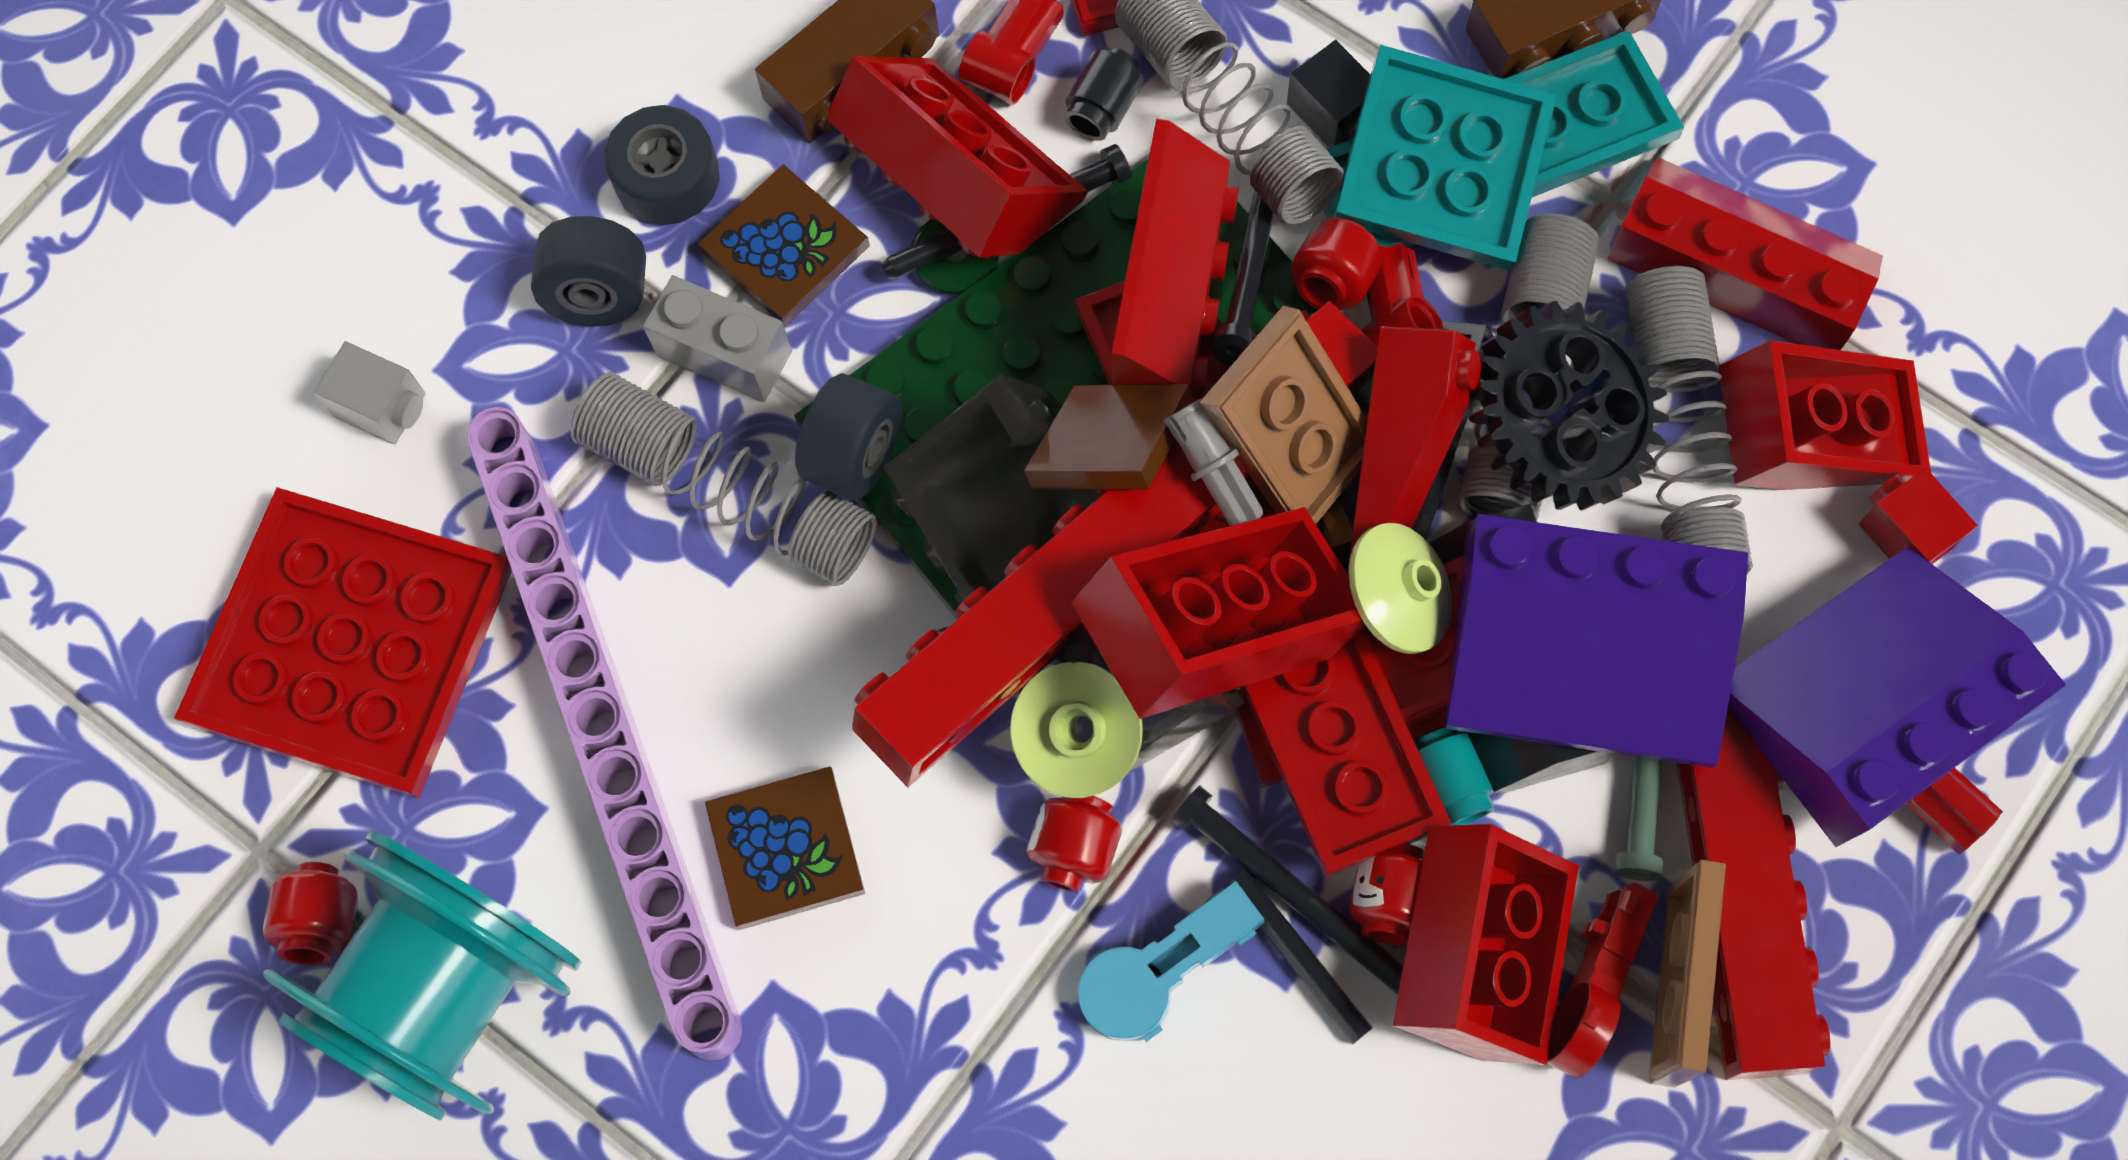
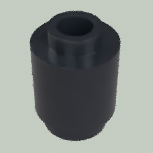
(1103, 93)

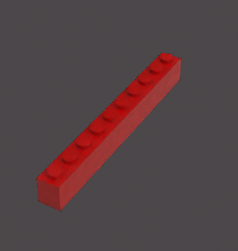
(1027, 619)

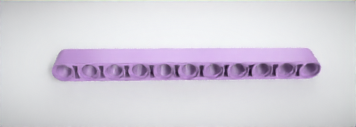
(617, 749)

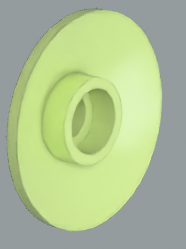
(1400, 588)
(1046, 736)

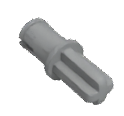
(1214, 463)

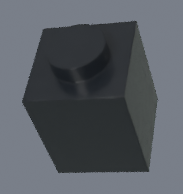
(1329, 93)

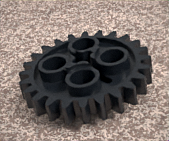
(1605, 452)

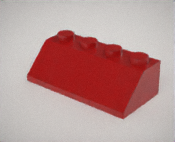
(952, 153)
(1752, 256)
(1173, 263)

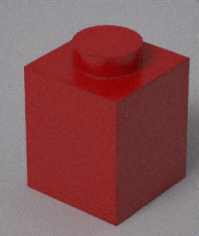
(1916, 516)

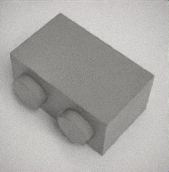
(718, 338)

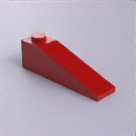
(1412, 418)

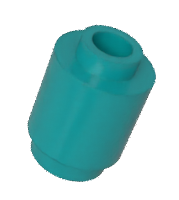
(1456, 775)

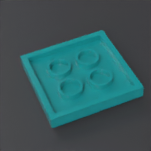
(1445, 157)

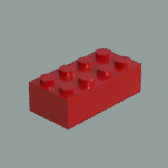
(1218, 610)

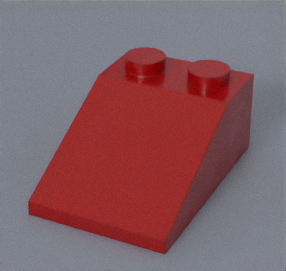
(1821, 417)

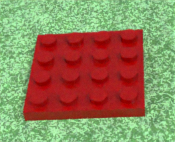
(346, 642)

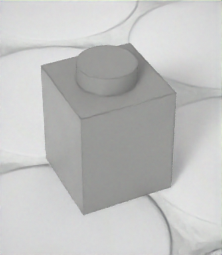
(370, 393)

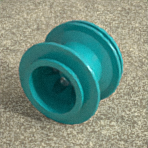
(420, 979)

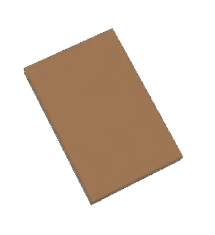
(1290, 417)
(1687, 975)

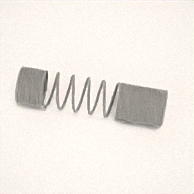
(1184, 46)
(1550, 266)
(1674, 321)
(653, 443)

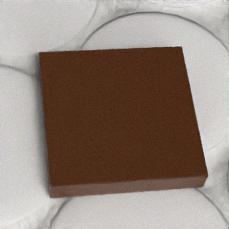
(1108, 437)

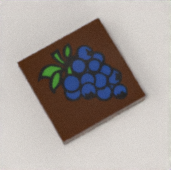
(784, 245)
(784, 848)

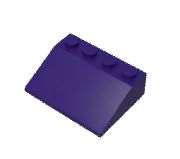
(1596, 640)
(1886, 692)

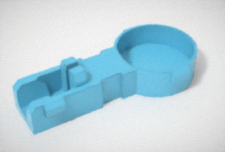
(1125, 996)

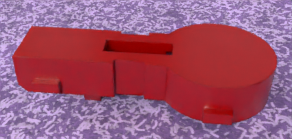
(1592, 1005)

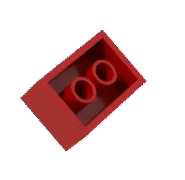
(1486, 944)

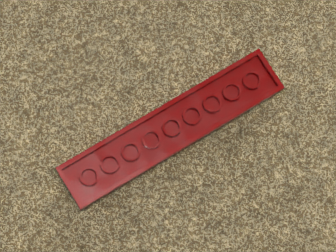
(1326, 723)

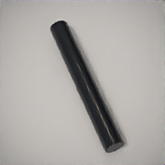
(1305, 962)

